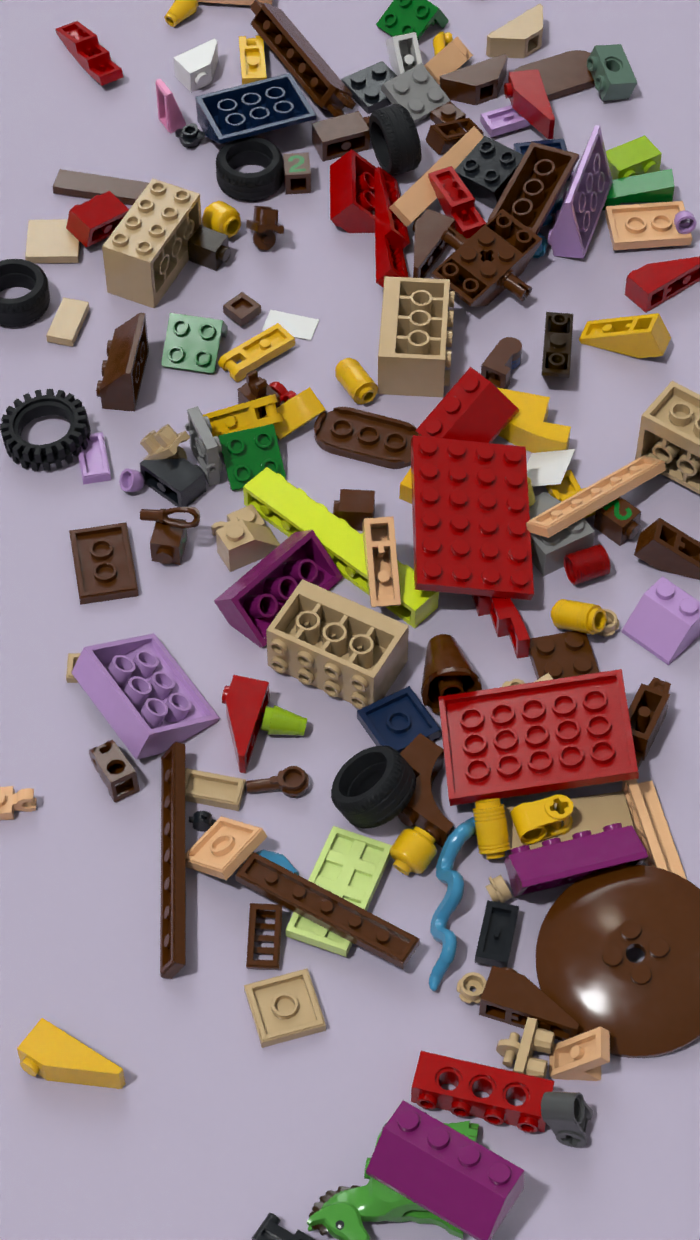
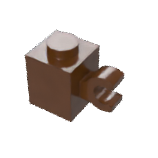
(254, 389)

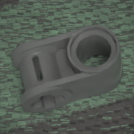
(566, 1116)

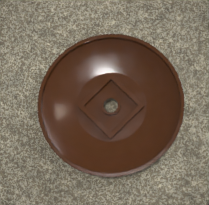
(585, 968)

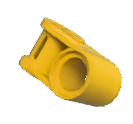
(540, 820)

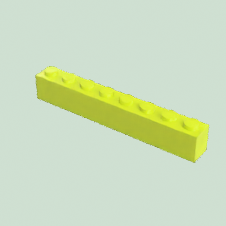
(293, 511)

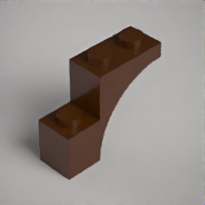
(426, 761)

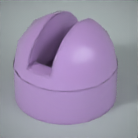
(685, 222)
(131, 480)

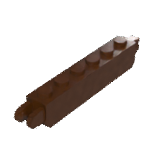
(301, 59)

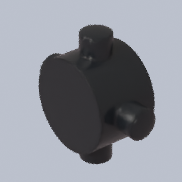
(201, 820)

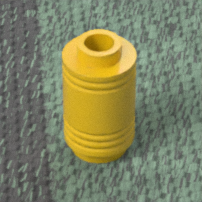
(356, 381)
(578, 616)
(491, 828)

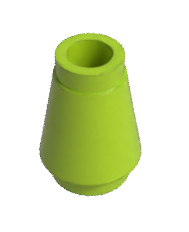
(282, 722)

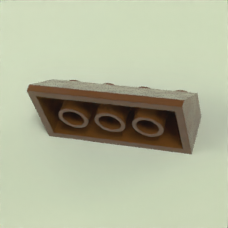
(536, 184)

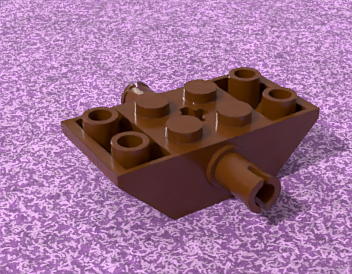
(489, 260)

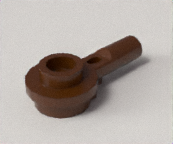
(291, 781)

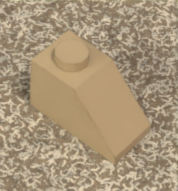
(244, 543)

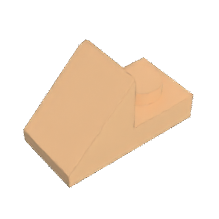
(448, 59)
(580, 1056)

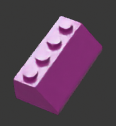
(264, 589)
(569, 861)
(445, 1172)

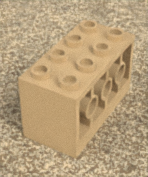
(151, 243)
(415, 337)
(672, 434)
(337, 645)

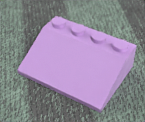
(582, 201)
(143, 694)

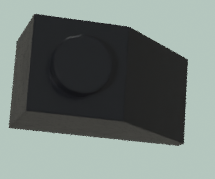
(174, 479)

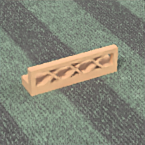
(651, 826)

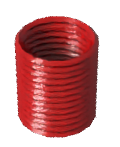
(587, 564)

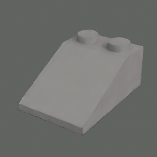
(550, 552)

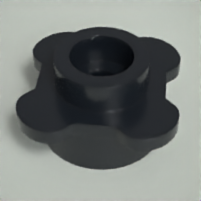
(190, 135)

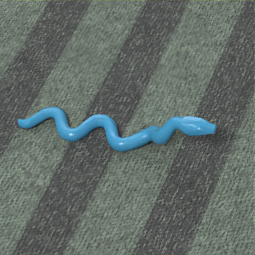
(452, 898)

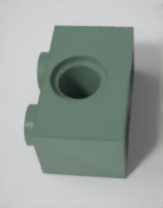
(611, 72)

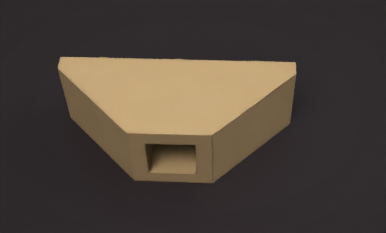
(519, 36)

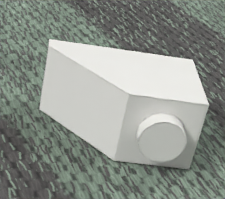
(403, 52)
(197, 66)

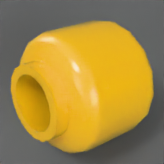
(222, 218)
(413, 851)

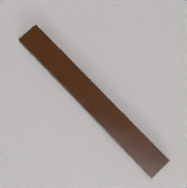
(173, 862)

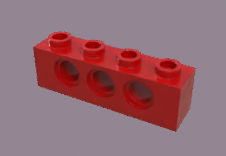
(469, 1078)

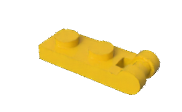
(252, 59)
(256, 351)
(244, 416)

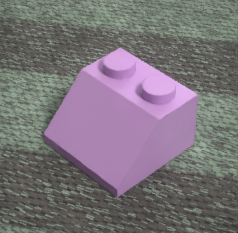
(664, 621)

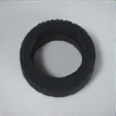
(395, 139)
(249, 186)
(30, 307)
(373, 787)

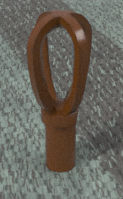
(162, 516)

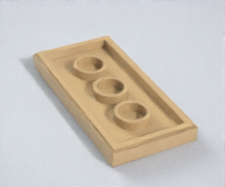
(588, 813)

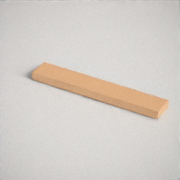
(421, 193)
(595, 496)

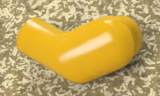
(441, 40)

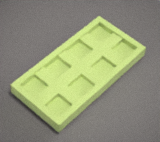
(350, 869)

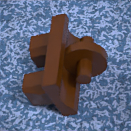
(265, 224)

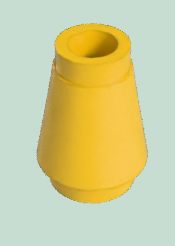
(180, 11)

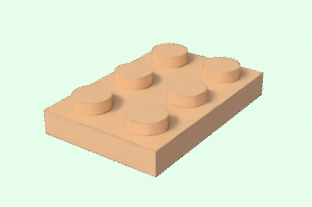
(645, 225)

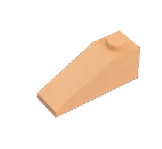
(381, 561)

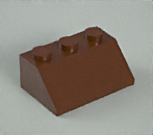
(125, 365)

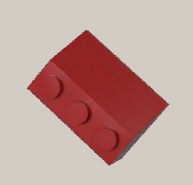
(352, 193)
(470, 411)

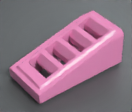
(168, 109)

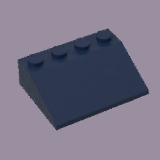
(252, 109)

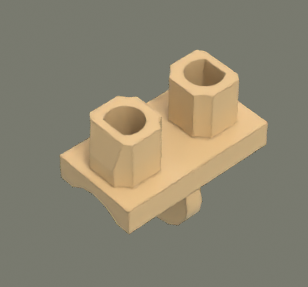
(164, 444)
(532, 1040)

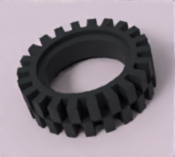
(40, 406)

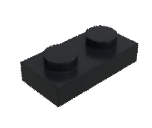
(497, 934)

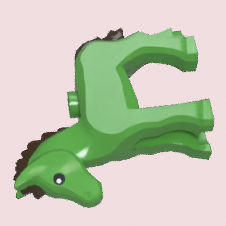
(344, 1210)

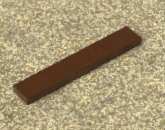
(328, 910)

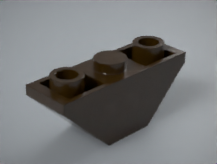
(557, 345)

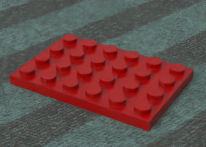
(471, 518)
(537, 737)

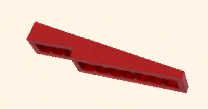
(390, 232)

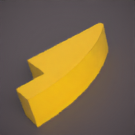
(530, 427)

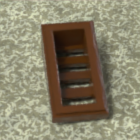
(445, 135)
(264, 911)

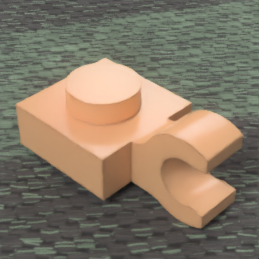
(19, 801)

